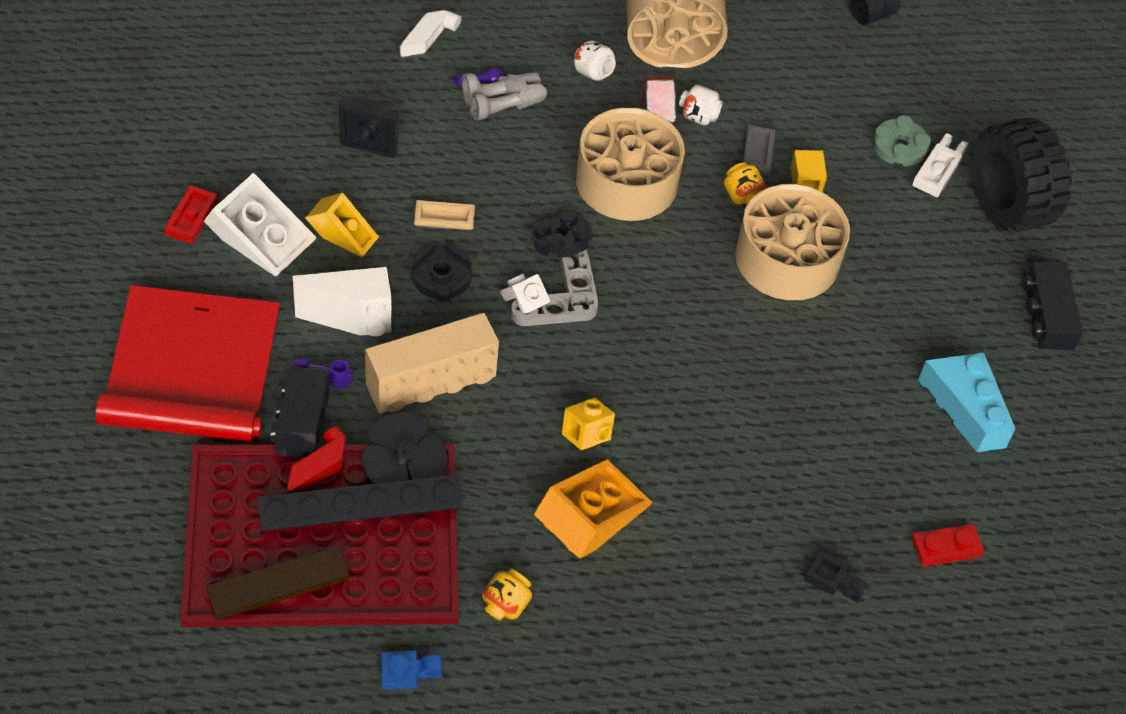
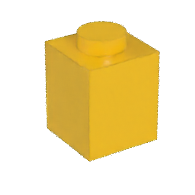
(808, 169)

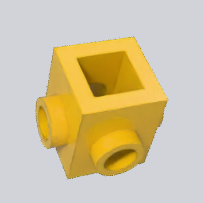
(588, 423)

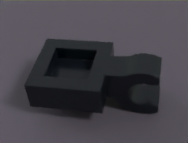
(832, 574)

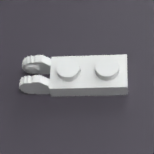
(939, 166)

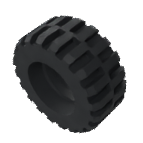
(1021, 174)

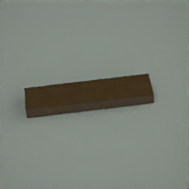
(277, 582)

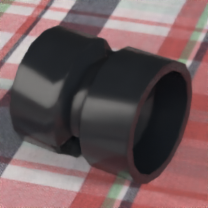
(872, 10)

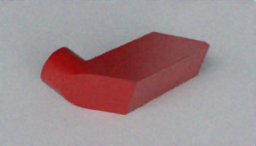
(319, 464)

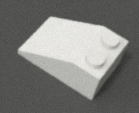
(260, 226)
(346, 300)

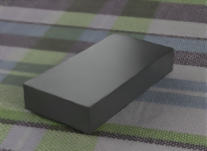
(759, 148)

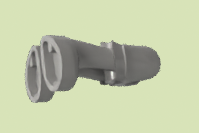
(518, 91)

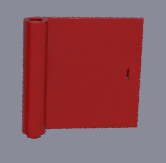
(190, 364)

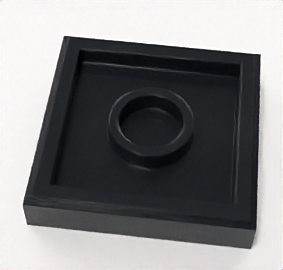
(368, 128)

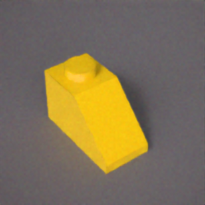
(342, 224)

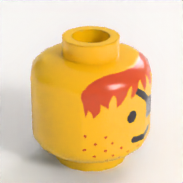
(743, 183)
(507, 595)

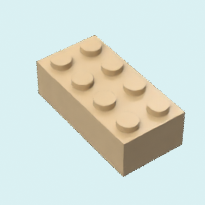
(431, 363)

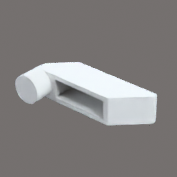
(427, 31)

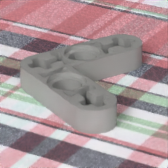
(574, 295)

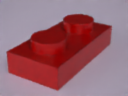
(190, 214)
(947, 545)

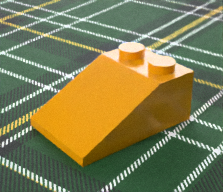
(591, 507)

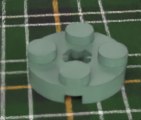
(905, 129)

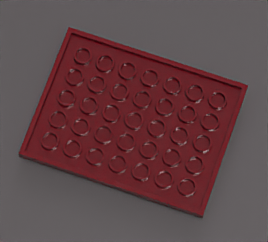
(396, 565)

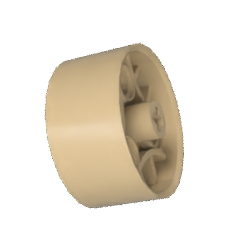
(676, 31)
(629, 164)
(792, 242)

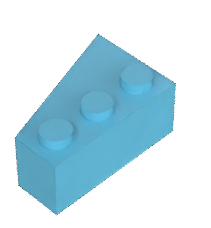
(971, 398)

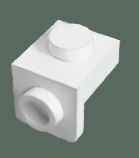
(527, 291)

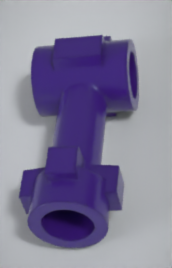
(339, 371)

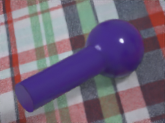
(490, 76)

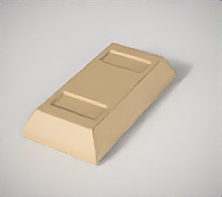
(444, 215)

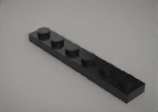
(359, 503)

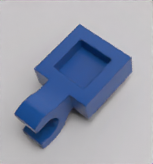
(403, 669)

